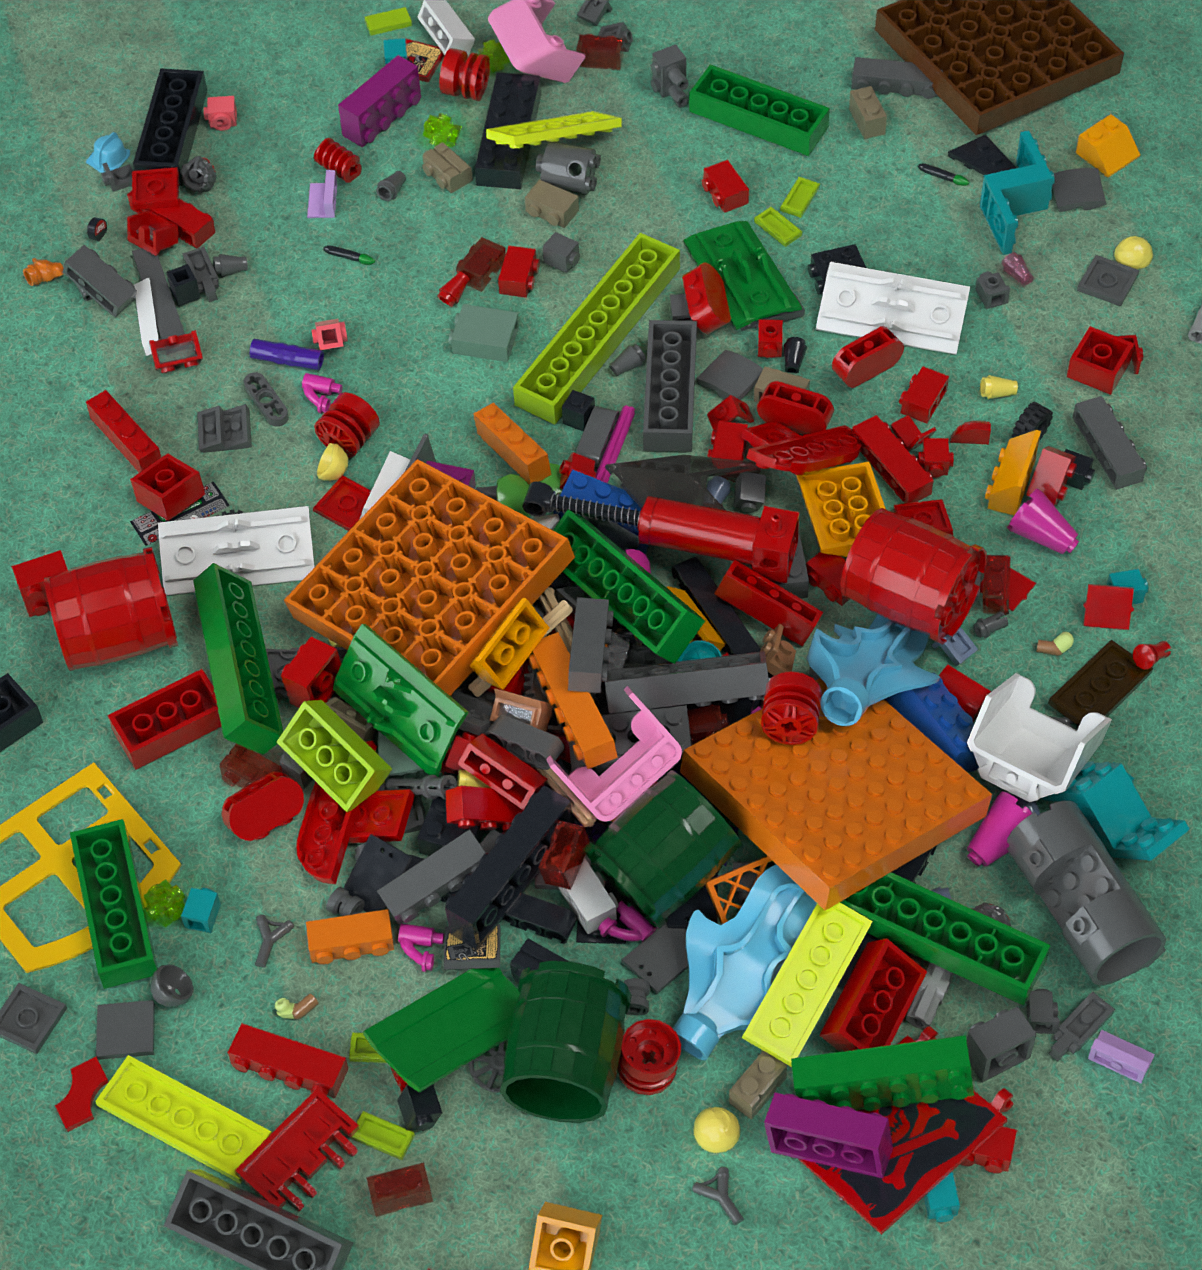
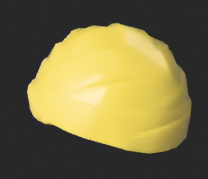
(1134, 252)
(332, 463)
(716, 1129)

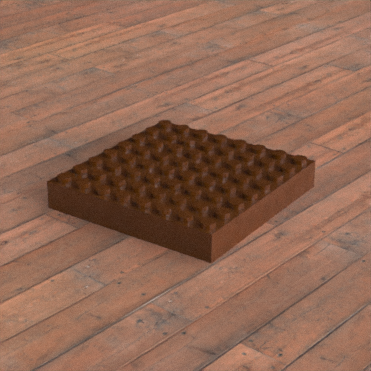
(999, 53)

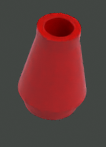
(453, 289)

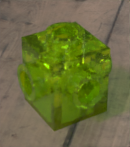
(500, 57)
(441, 129)
(164, 903)

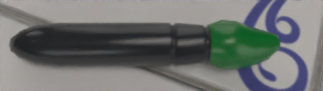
(943, 174)
(348, 254)

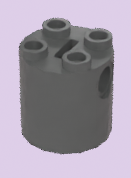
(560, 167)

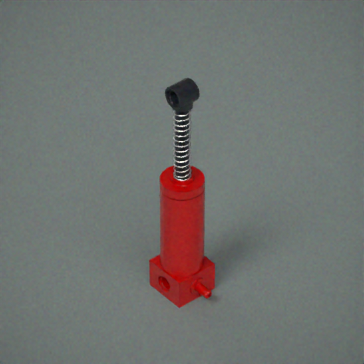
(761, 541)

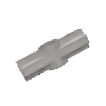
(929, 996)

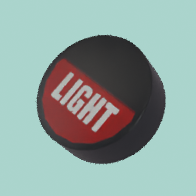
(96, 229)

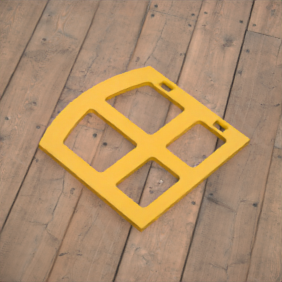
(59, 860)

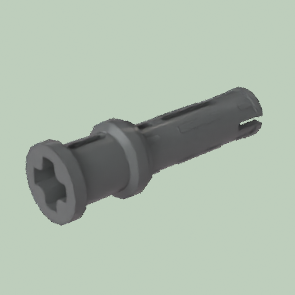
(430, 780)

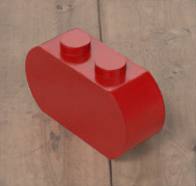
(706, 298)
(867, 357)
(795, 408)
(263, 806)

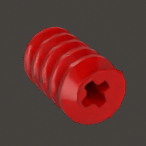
(338, 158)

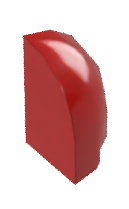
(972, 433)

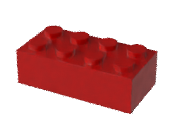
(166, 719)
(874, 998)

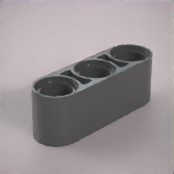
(597, 433)
(525, 741)

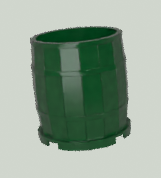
(664, 847)
(564, 1042)

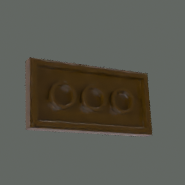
(1100, 684)

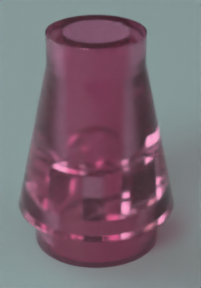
(1016, 267)

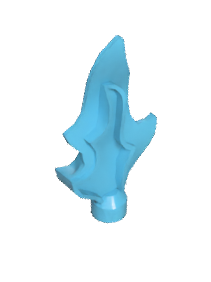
(866, 666)
(739, 960)

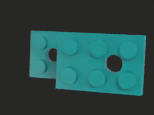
(1016, 192)
(1119, 813)

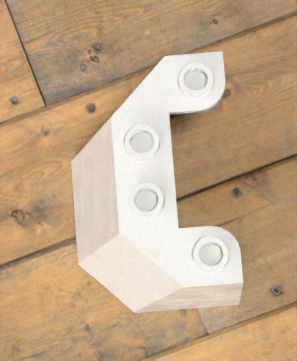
(1027, 749)

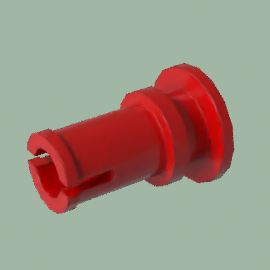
(1147, 654)

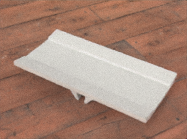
(913, 308)
(254, 545)

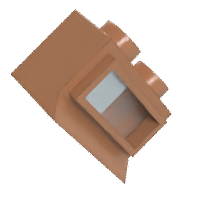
(521, 708)

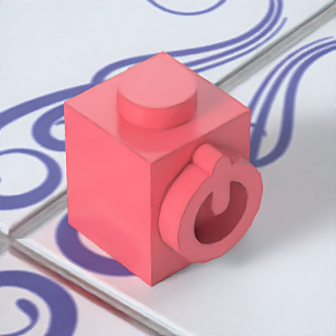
(221, 112)
(329, 334)

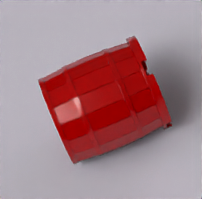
(912, 574)
(110, 610)

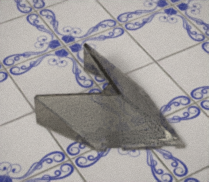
(677, 477)

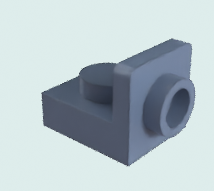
(957, 647)

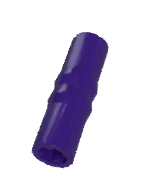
(286, 354)

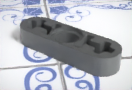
(266, 391)

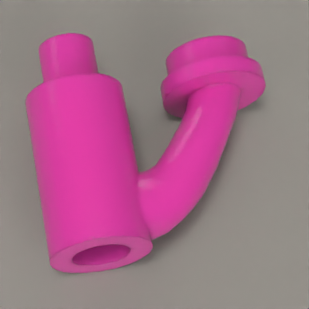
(314, 383)
(639, 926)
(419, 935)

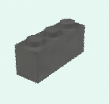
(99, 280)

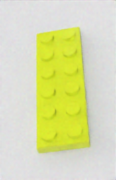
(553, 129)
(806, 981)
(181, 1117)

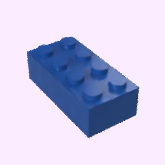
(592, 489)
(940, 719)

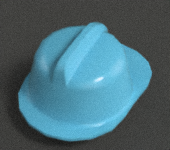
(108, 150)

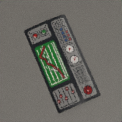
(210, 503)

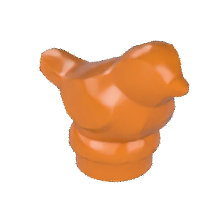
(42, 271)

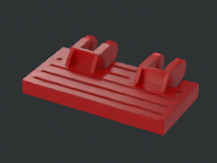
(298, 1146)

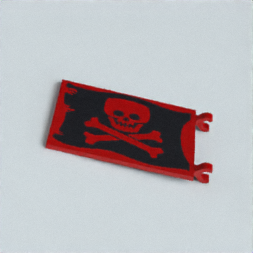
(926, 1149)

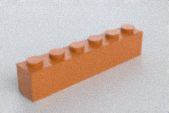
(574, 708)

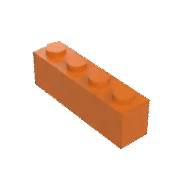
(512, 444)

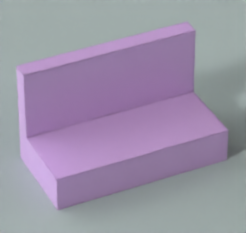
(323, 197)
(1121, 1056)

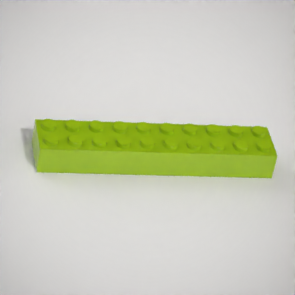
(597, 327)

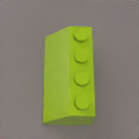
(333, 754)

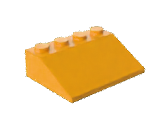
(840, 504)

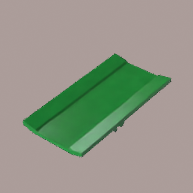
(748, 273)
(398, 699)
(446, 1027)

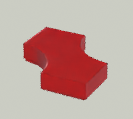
(77, 1105)

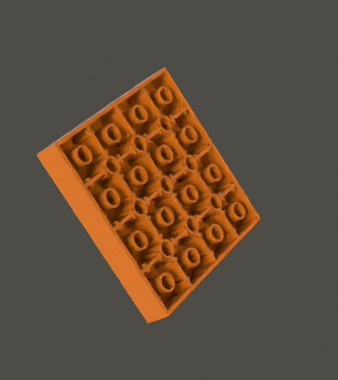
(430, 573)
(840, 803)

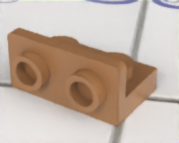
(778, 653)

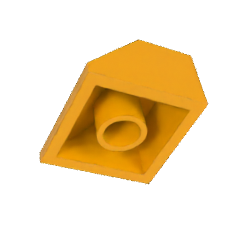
(1107, 146)
(564, 1238)

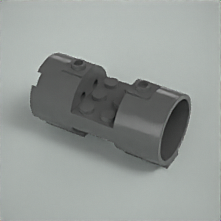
(1086, 893)

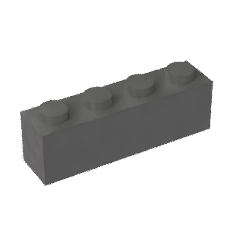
(891, 77)
(1109, 442)
(588, 645)
(432, 878)

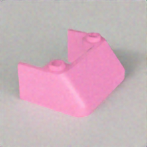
(526, 43)
(631, 774)

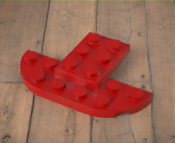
(788, 451)
(330, 828)

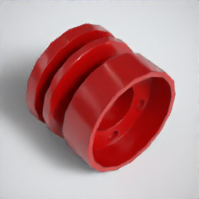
(464, 74)
(347, 423)
(791, 708)
(647, 1042)

